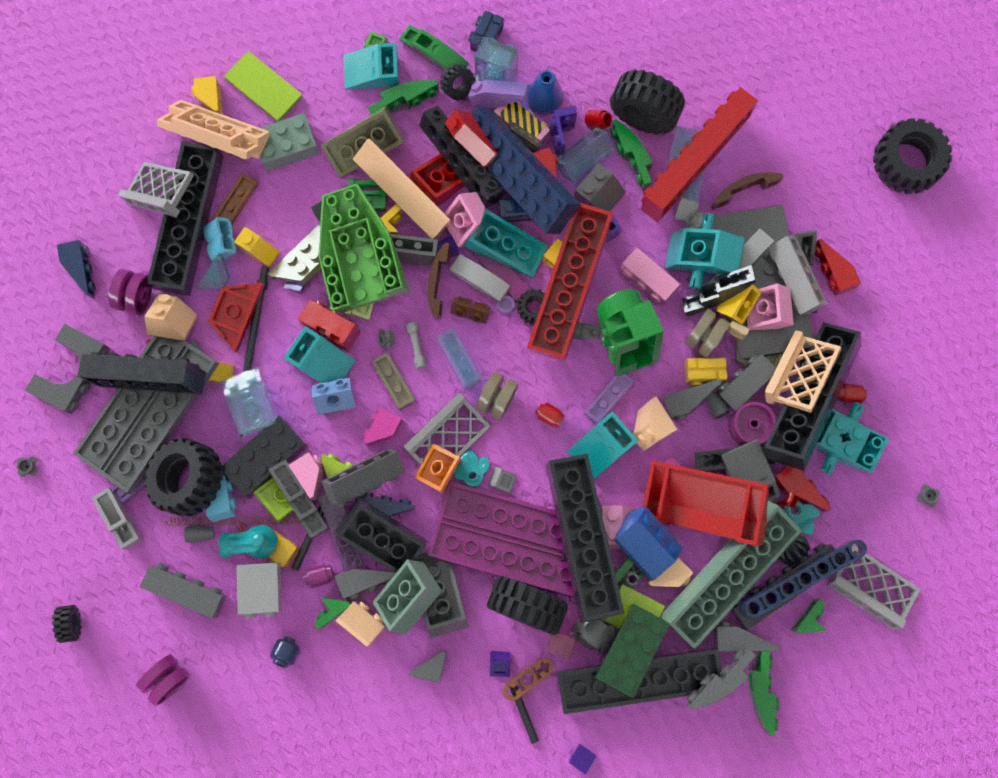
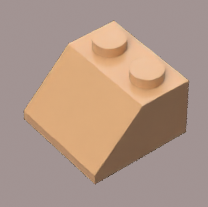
(169, 318)
(652, 424)
(362, 623)

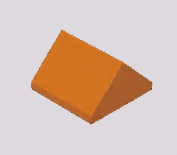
(437, 468)

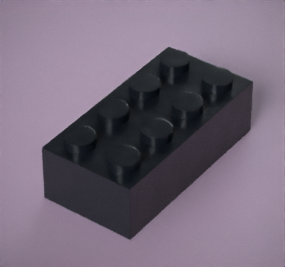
(269, 447)
(379, 536)

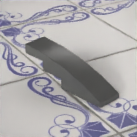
(298, 499)

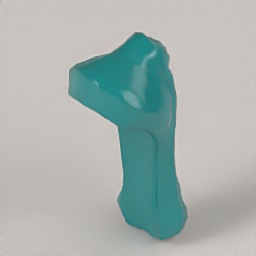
(257, 542)

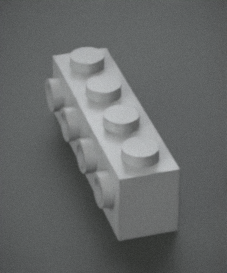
(797, 275)

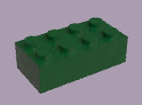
(632, 650)

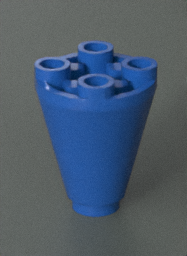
(545, 93)

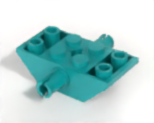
(704, 251)
(860, 446)

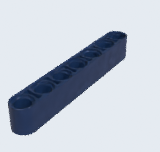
(813, 576)

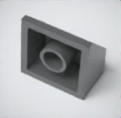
(599, 189)

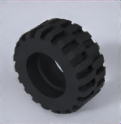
(647, 102)
(927, 140)
(165, 474)
(527, 605)

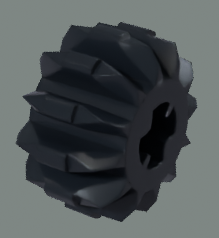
(795, 551)

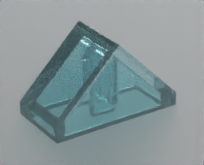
(216, 275)

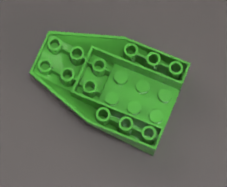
(356, 252)

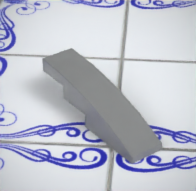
(753, 249)

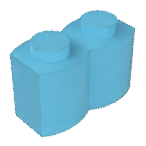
(219, 238)

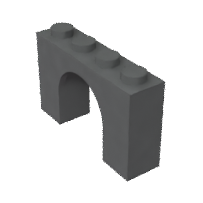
(67, 395)

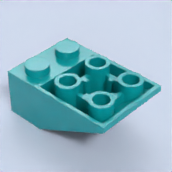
(372, 67)
(318, 357)
(604, 443)

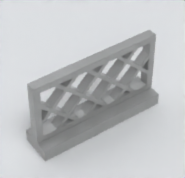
(151, 200)
(439, 420)
(870, 603)

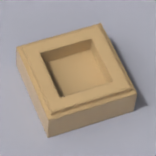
(737, 330)

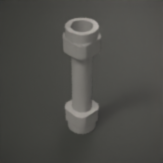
(419, 360)

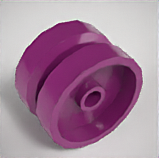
(129, 292)
(752, 414)
(162, 680)

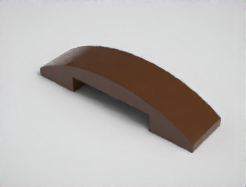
(765, 180)
(442, 257)

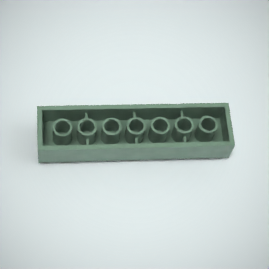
(728, 579)

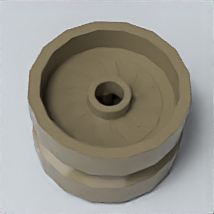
(708, 333)
(494, 394)

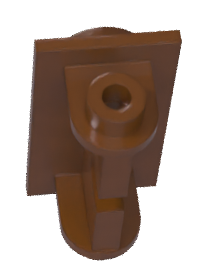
(462, 308)

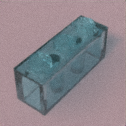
(585, 154)
(459, 359)

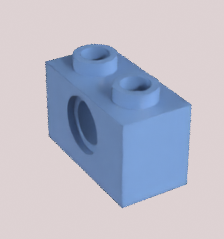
(333, 396)

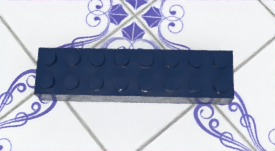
(526, 176)

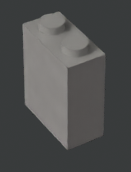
(259, 589)

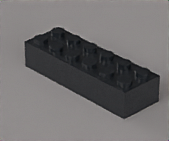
(142, 373)

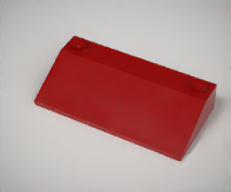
(708, 502)

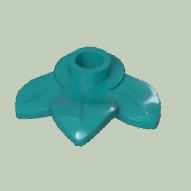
(471, 465)
(803, 517)

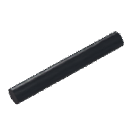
(525, 717)

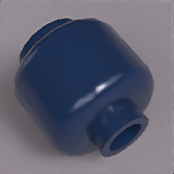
(284, 652)

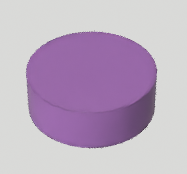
(506, 306)

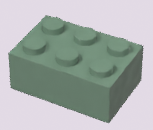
(288, 142)
(407, 596)

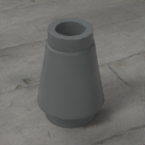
(717, 406)
(198, 533)

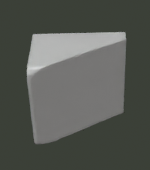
(686, 208)
(502, 479)

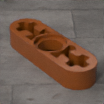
(518, 693)

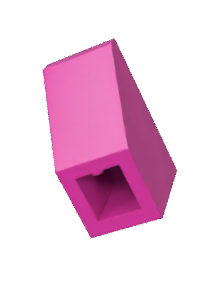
(384, 427)

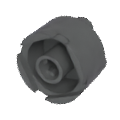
(594, 635)

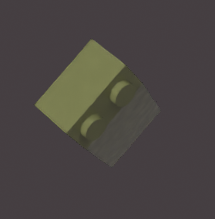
(378, 127)

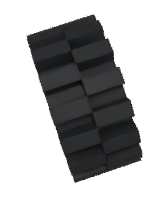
(449, 78)
(524, 300)
(66, 623)

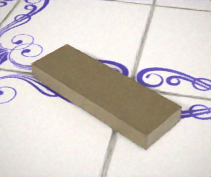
(393, 381)

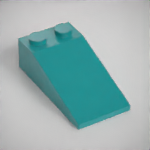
(506, 244)

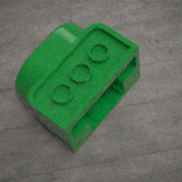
(629, 331)

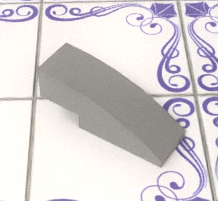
(479, 278)
(117, 519)

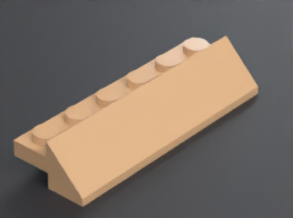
(214, 130)
(401, 189)

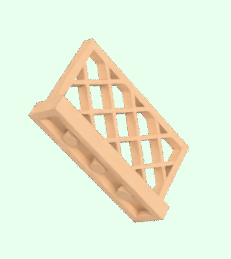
(788, 363)

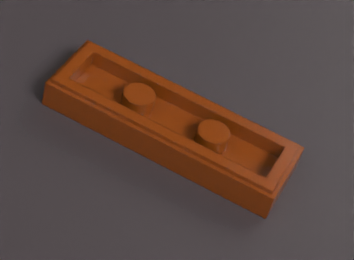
(237, 198)

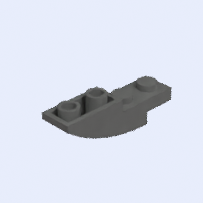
(717, 688)

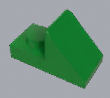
(336, 608)
(806, 622)

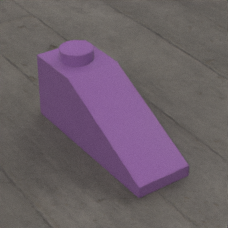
(497, 93)

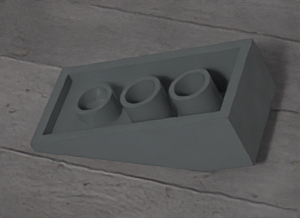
(447, 610)

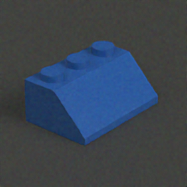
(647, 542)

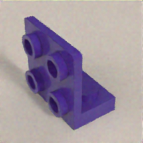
(562, 121)

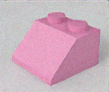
(464, 216)
(772, 309)
(310, 474)
(613, 518)

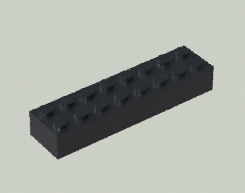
(183, 236)
(798, 430)
(584, 538)
(666, 678)

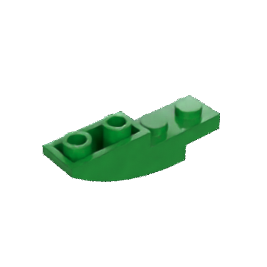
(432, 48)
(408, 93)
(631, 147)
(764, 702)

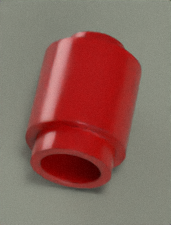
(598, 118)
(852, 393)
(550, 414)

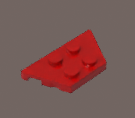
(234, 311)

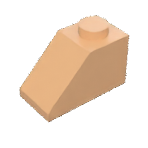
(674, 576)

